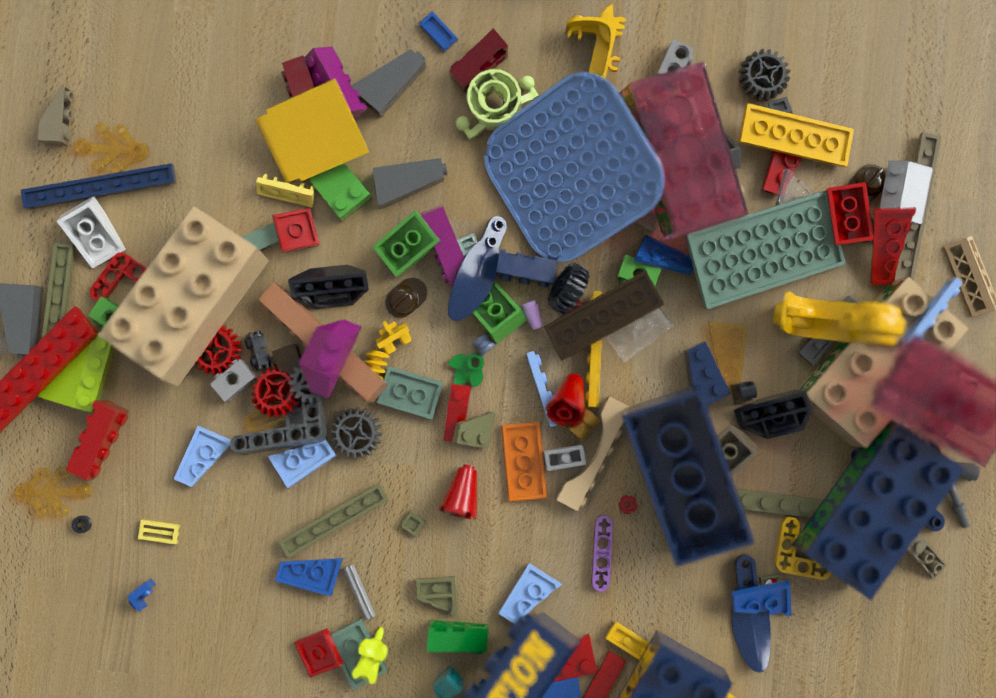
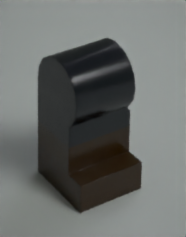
(743, 391)

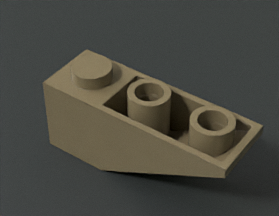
(56, 119)
(925, 557)

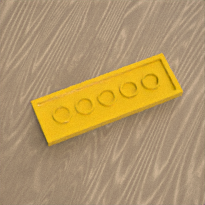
(795, 135)

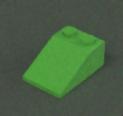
(341, 190)
(406, 244)
(499, 314)

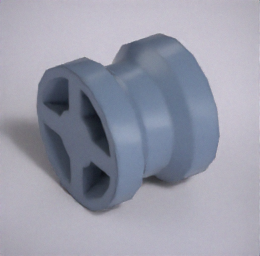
(484, 344)

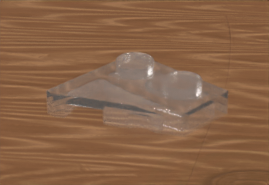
(791, 188)

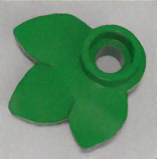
(465, 371)

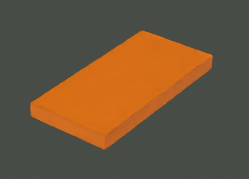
(524, 461)

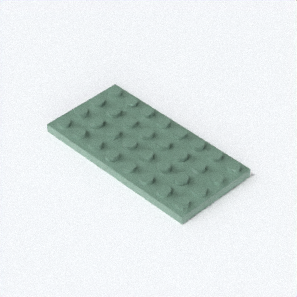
(764, 250)

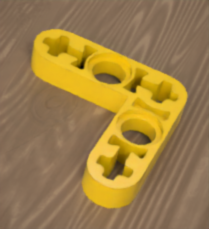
(793, 561)

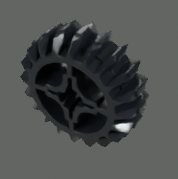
(568, 288)

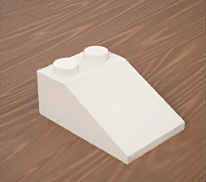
(91, 232)

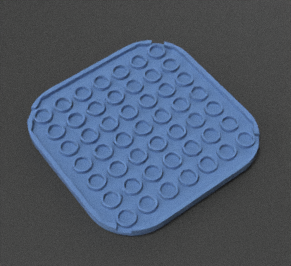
(574, 167)

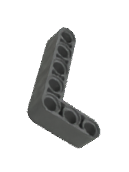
(287, 433)

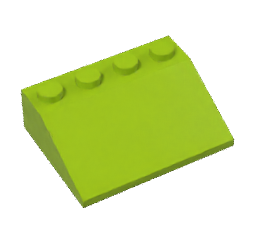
(83, 378)

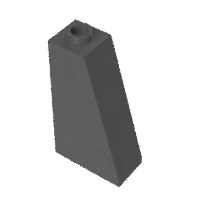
(390, 81)
(406, 179)
(21, 316)

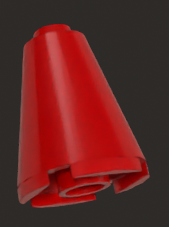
(567, 402)
(462, 494)

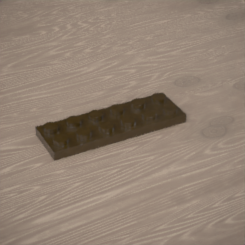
(604, 315)

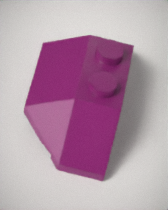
(327, 355)

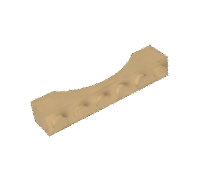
(574, 489)

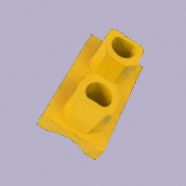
(385, 341)

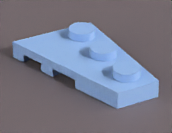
(200, 455)
(298, 463)
(528, 591)

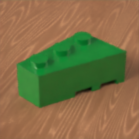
(457, 637)

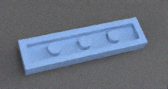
(935, 307)
(540, 381)

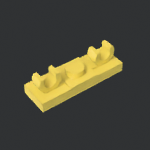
(285, 191)

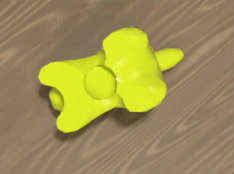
(372, 653)

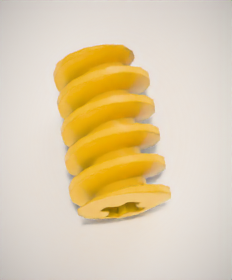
(376, 361)

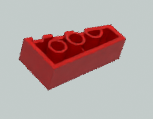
(97, 439)

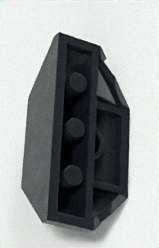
(329, 286)
(776, 414)

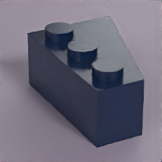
(526, 269)
(704, 371)

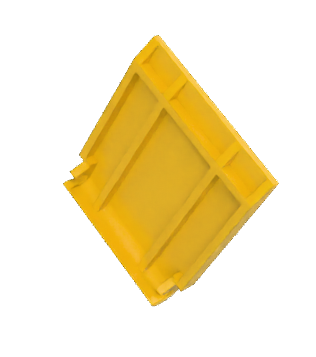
(312, 132)

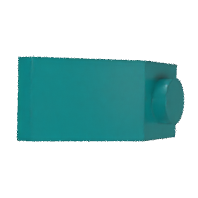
(448, 683)

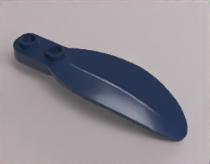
(476, 272)
(751, 630)

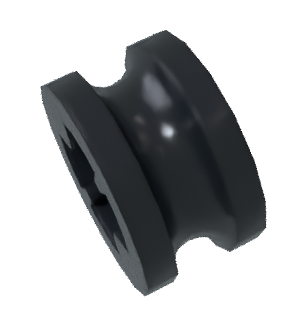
(87, 527)

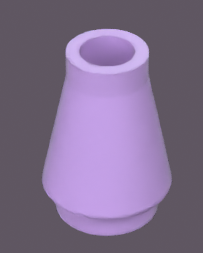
(532, 314)

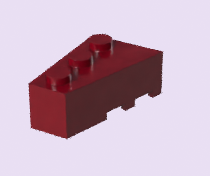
(483, 56)
(297, 76)

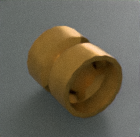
(589, 422)

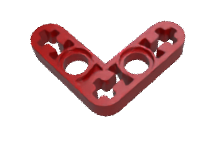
(126, 269)

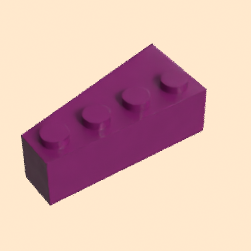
(326, 66)
(447, 249)

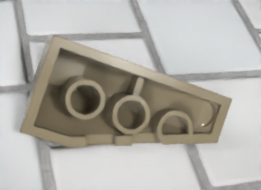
(737, 448)

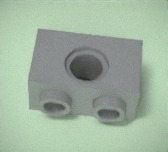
(222, 384)
(564, 457)

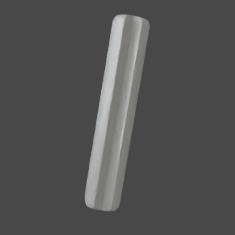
(359, 591)

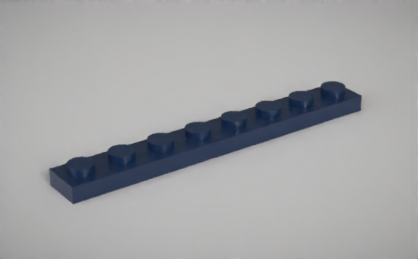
(98, 186)

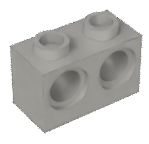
(670, 60)

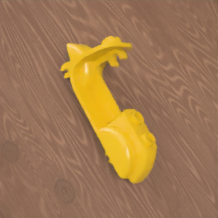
(605, 28)
(839, 321)

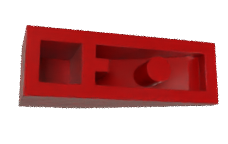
(457, 409)

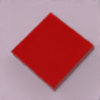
(295, 230)
(318, 653)

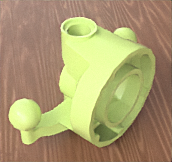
(505, 87)

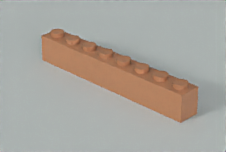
(302, 325)

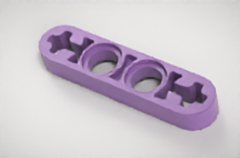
(599, 552)

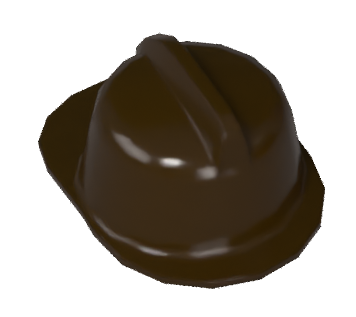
(874, 178)
(406, 297)

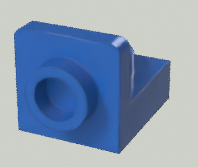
(137, 596)

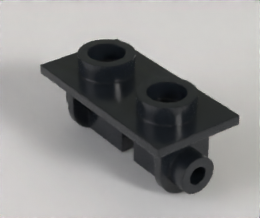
(258, 358)

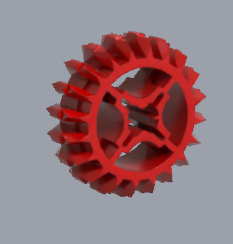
(215, 356)
(263, 400)

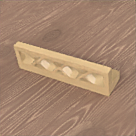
(979, 272)

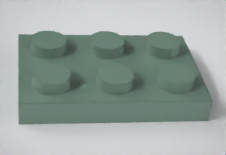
(410, 392)
(347, 642)

